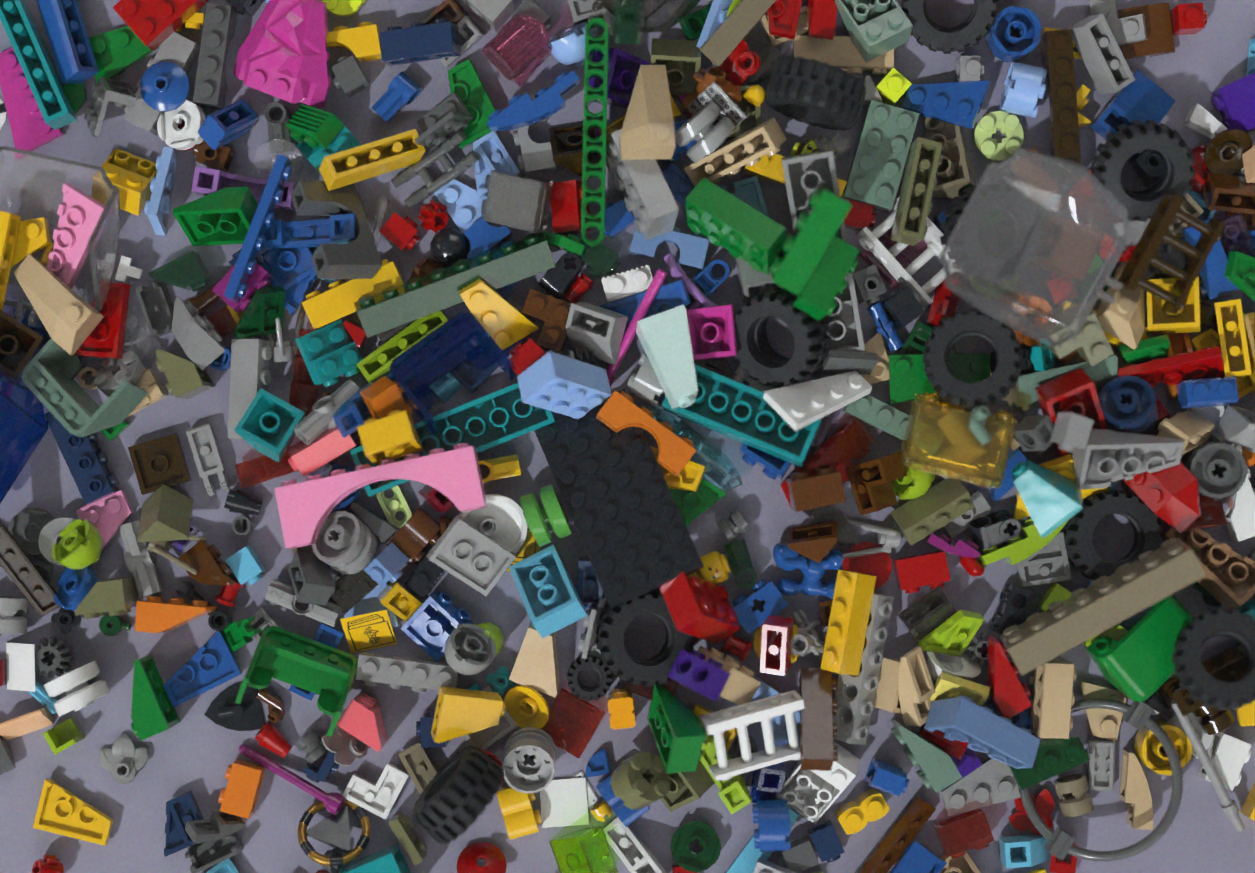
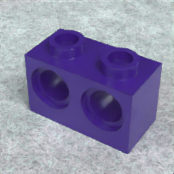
(698, 674)

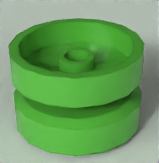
(547, 514)

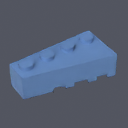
(983, 731)

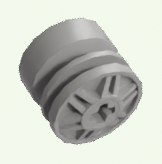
(529, 772)

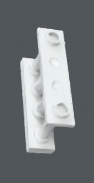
(870, 241)
(745, 714)

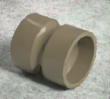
(1073, 793)

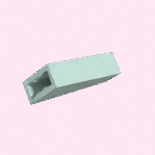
(669, 350)

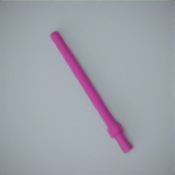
(639, 315)

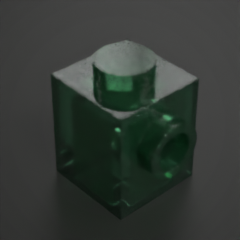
(600, 261)

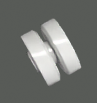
(77, 689)

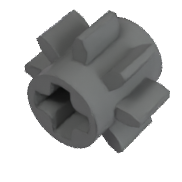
(974, 646)

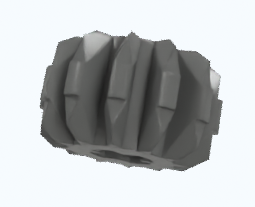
(58, 664)

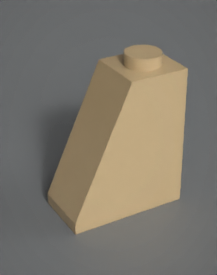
(537, 663)

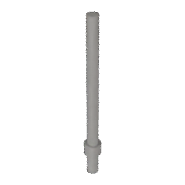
(1228, 805)

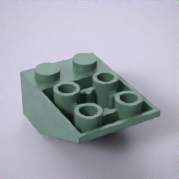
(875, 25)
(935, 764)

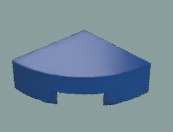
(598, 764)

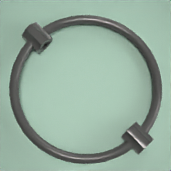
(1060, 842)

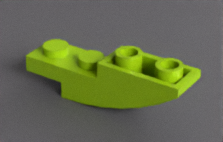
(1020, 547)

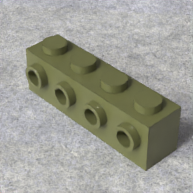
(916, 191)

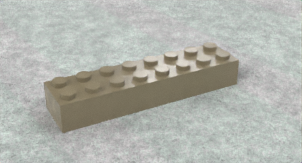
(1102, 604)

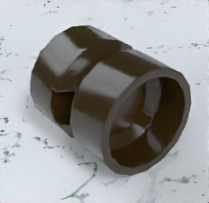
(1214, 720)

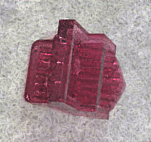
(519, 48)

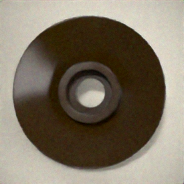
(1230, 160)

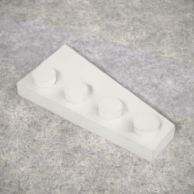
(815, 399)

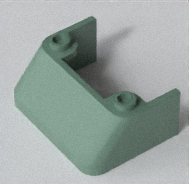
(52, 381)

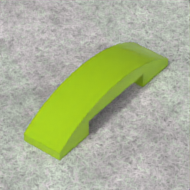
(732, 791)

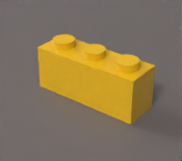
(1233, 338)

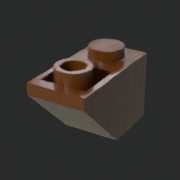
(207, 562)

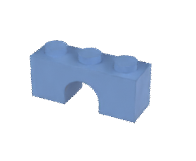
(691, 247)

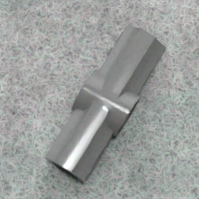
(321, 417)
(140, 560)
(284, 595)

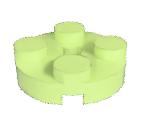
(988, 146)

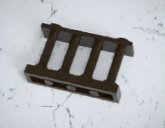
(1146, 254)
(1225, 667)

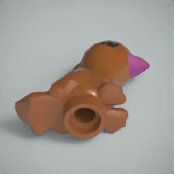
(705, 78)

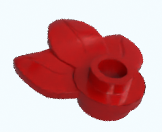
(736, 64)
(1044, 806)

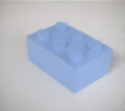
(564, 385)

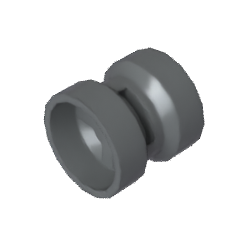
(728, 528)
(311, 745)

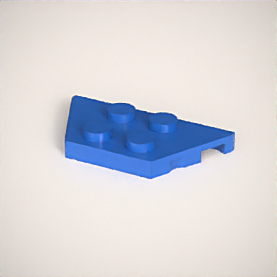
(292, 270)

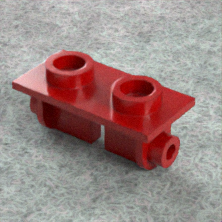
(943, 305)

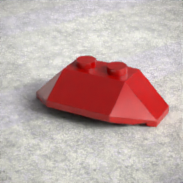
(1170, 495)

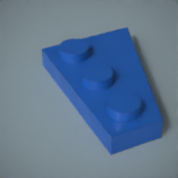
(204, 671)

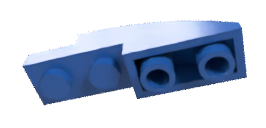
(525, 111)

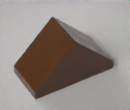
(813, 540)

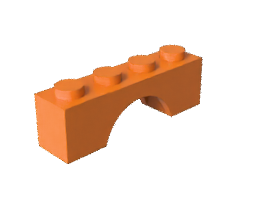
(622, 413)

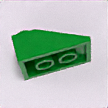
(218, 217)
(151, 706)
(675, 731)

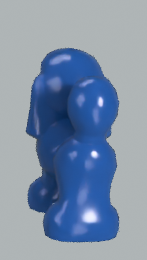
(812, 571)

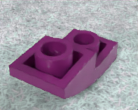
(961, 548)

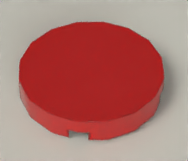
(872, 564)

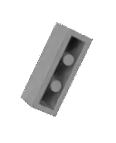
(1101, 54)

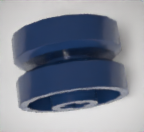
(1129, 405)

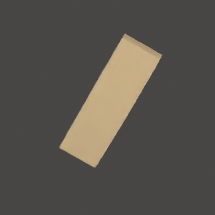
(914, 688)
(1135, 792)

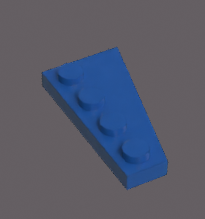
(667, 297)

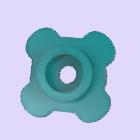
(494, 678)

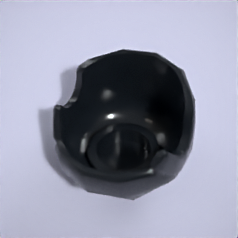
(449, 246)

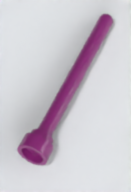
(332, 801)

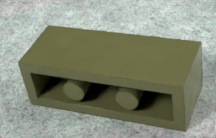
(932, 510)

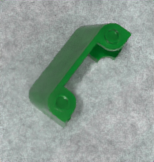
(1144, 654)

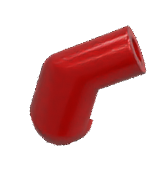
(972, 566)

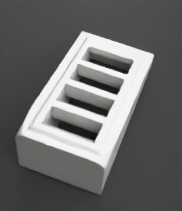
(1203, 122)

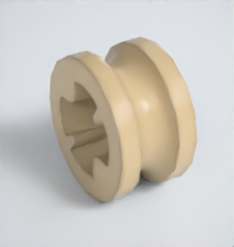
(81, 377)

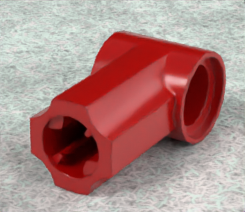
(954, 748)

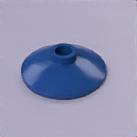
(175, 89)

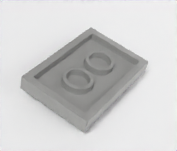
(471, 556)

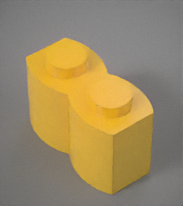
(867, 808)
(518, 812)

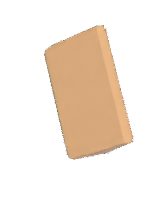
(26, 723)

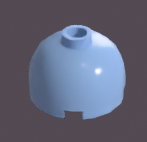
(571, 45)

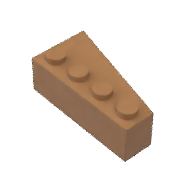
(1228, 574)

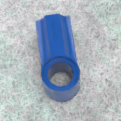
(401, 91)

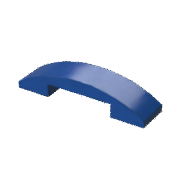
(311, 232)
(353, 412)

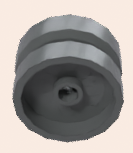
(1230, 469)

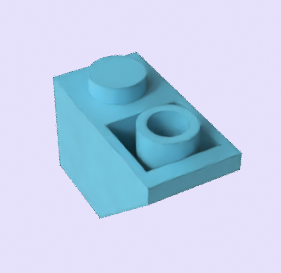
(1023, 850)

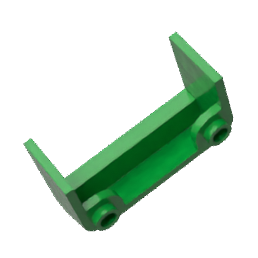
(304, 665)

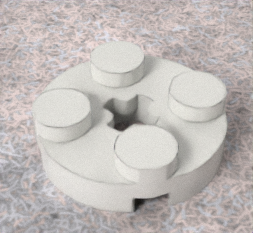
(188, 136)

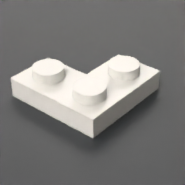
(380, 796)

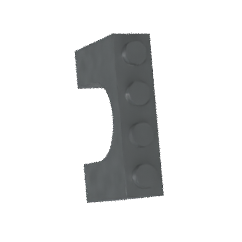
(339, 261)

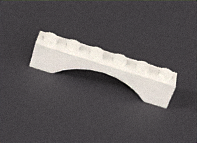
(1240, 505)

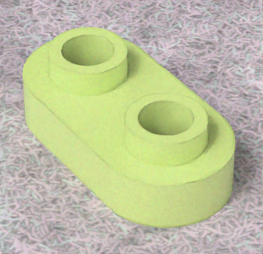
(392, 505)

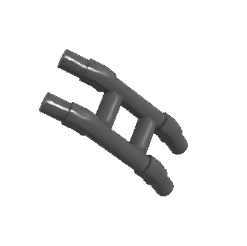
(420, 168)

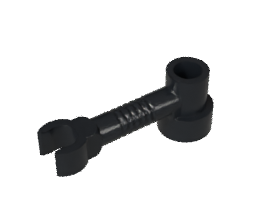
(215, 616)

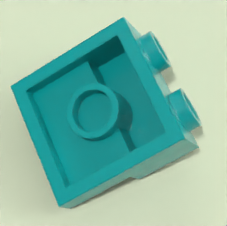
(329, 353)

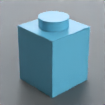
(246, 566)

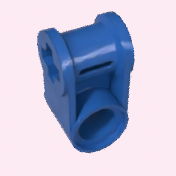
(707, 281)

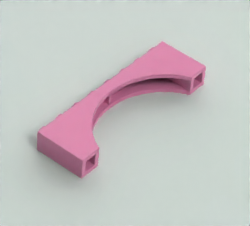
(307, 504)

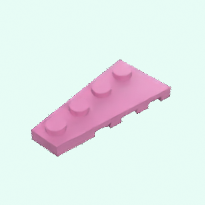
(76, 224)

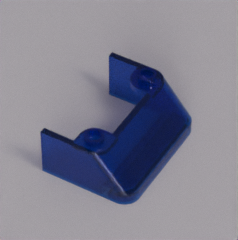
(439, 354)

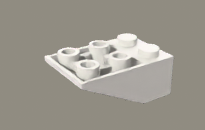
(816, 790)

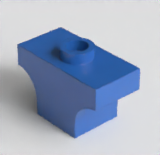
(485, 237)

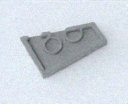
(981, 788)

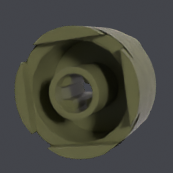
(640, 780)

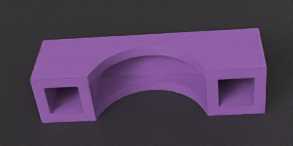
(211, 180)

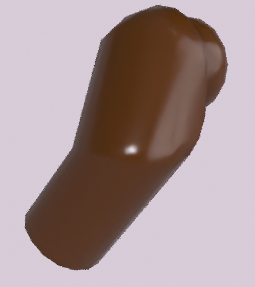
(275, 705)

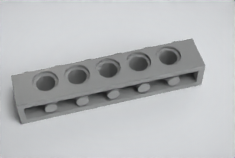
(857, 693)

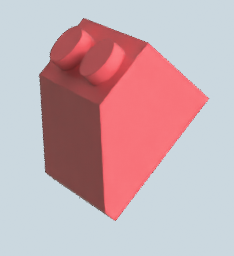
(365, 721)

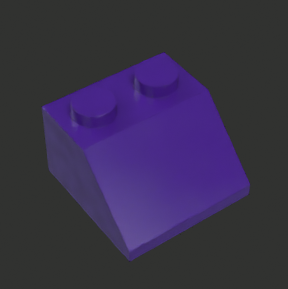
(622, 76)
(1237, 103)

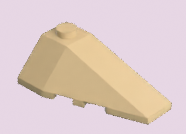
(1126, 315)

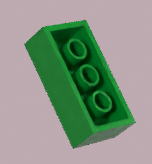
(734, 225)
(810, 240)

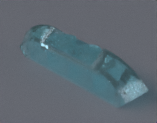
(719, 468)

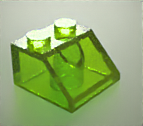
(583, 852)

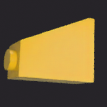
(465, 712)

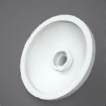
(505, 518)

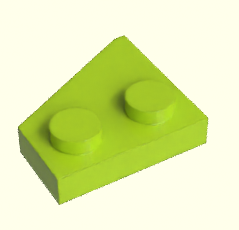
(954, 634)

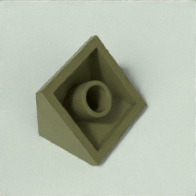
(165, 516)

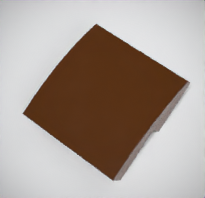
(1158, 31)

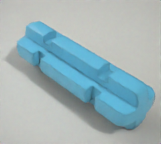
(41, 695)

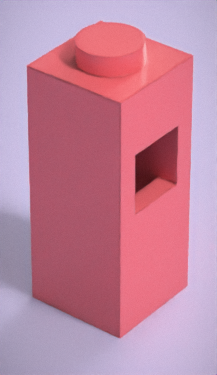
(320, 452)

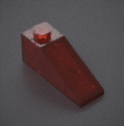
(844, 444)

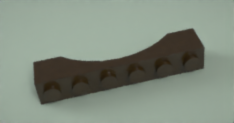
(1061, 84)

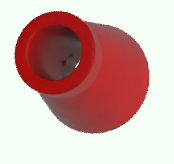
(273, 740)

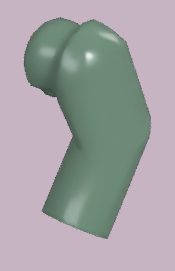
(977, 423)

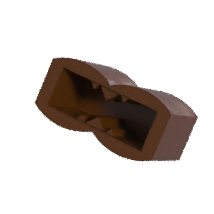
(416, 535)

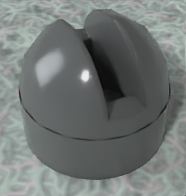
(239, 525)

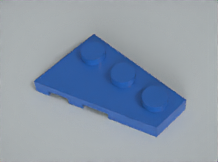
(948, 102)

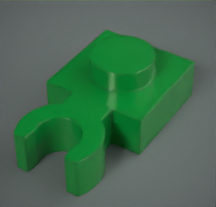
(240, 633)

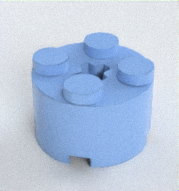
(1023, 89)

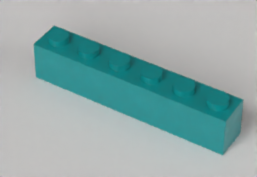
(36, 63)

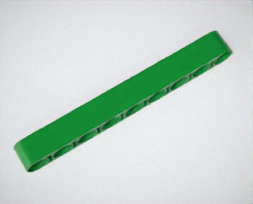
(591, 120)

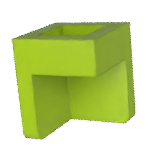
(63, 736)

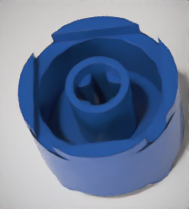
(1014, 48)
(772, 825)

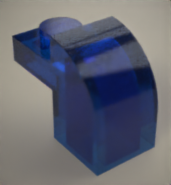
(767, 782)

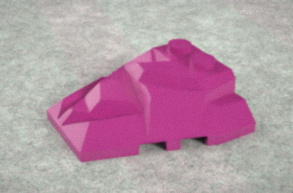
(288, 52)

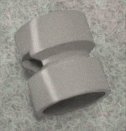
(12, 614)

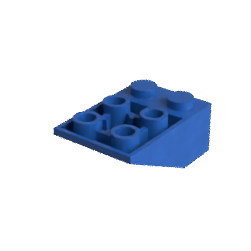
(1136, 101)

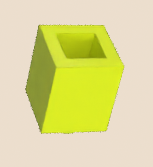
(893, 87)

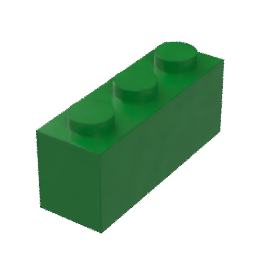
(827, 279)

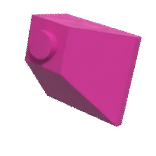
(712, 332)

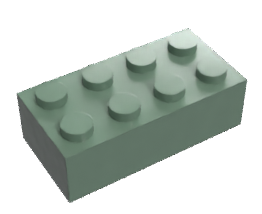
(880, 155)

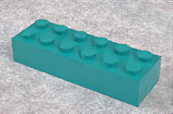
(745, 417)

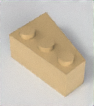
(1052, 698)

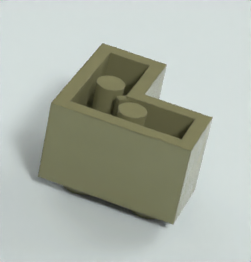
(1090, 343)

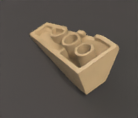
(649, 118)
(59, 307)

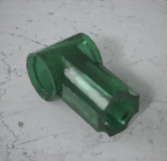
(740, 560)

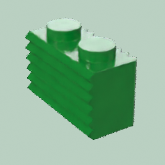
(314, 126)

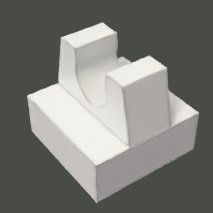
(125, 269)

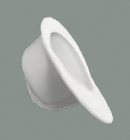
(952, 665)

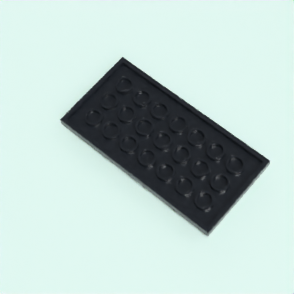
(618, 505)

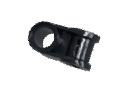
(558, 278)
(991, 529)

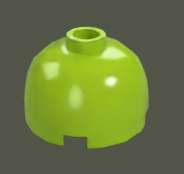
(912, 485)
(79, 545)

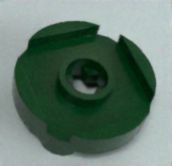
(707, 839)

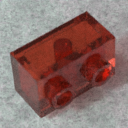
(964, 833)

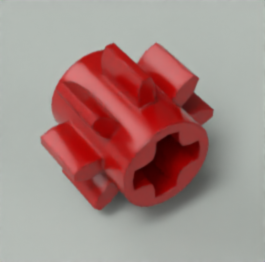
(433, 216)
(48, 864)

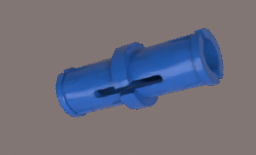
(885, 326)

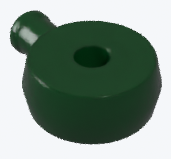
(117, 622)

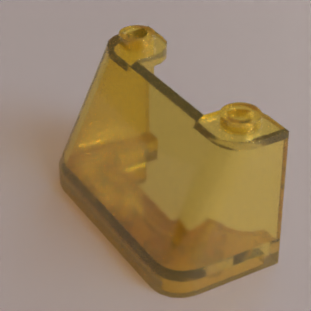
(942, 443)

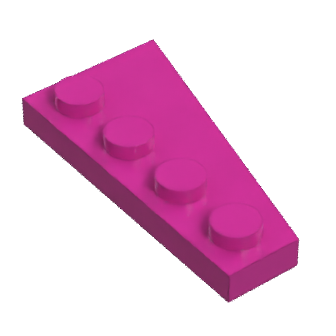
(24, 115)

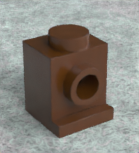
(221, 159)

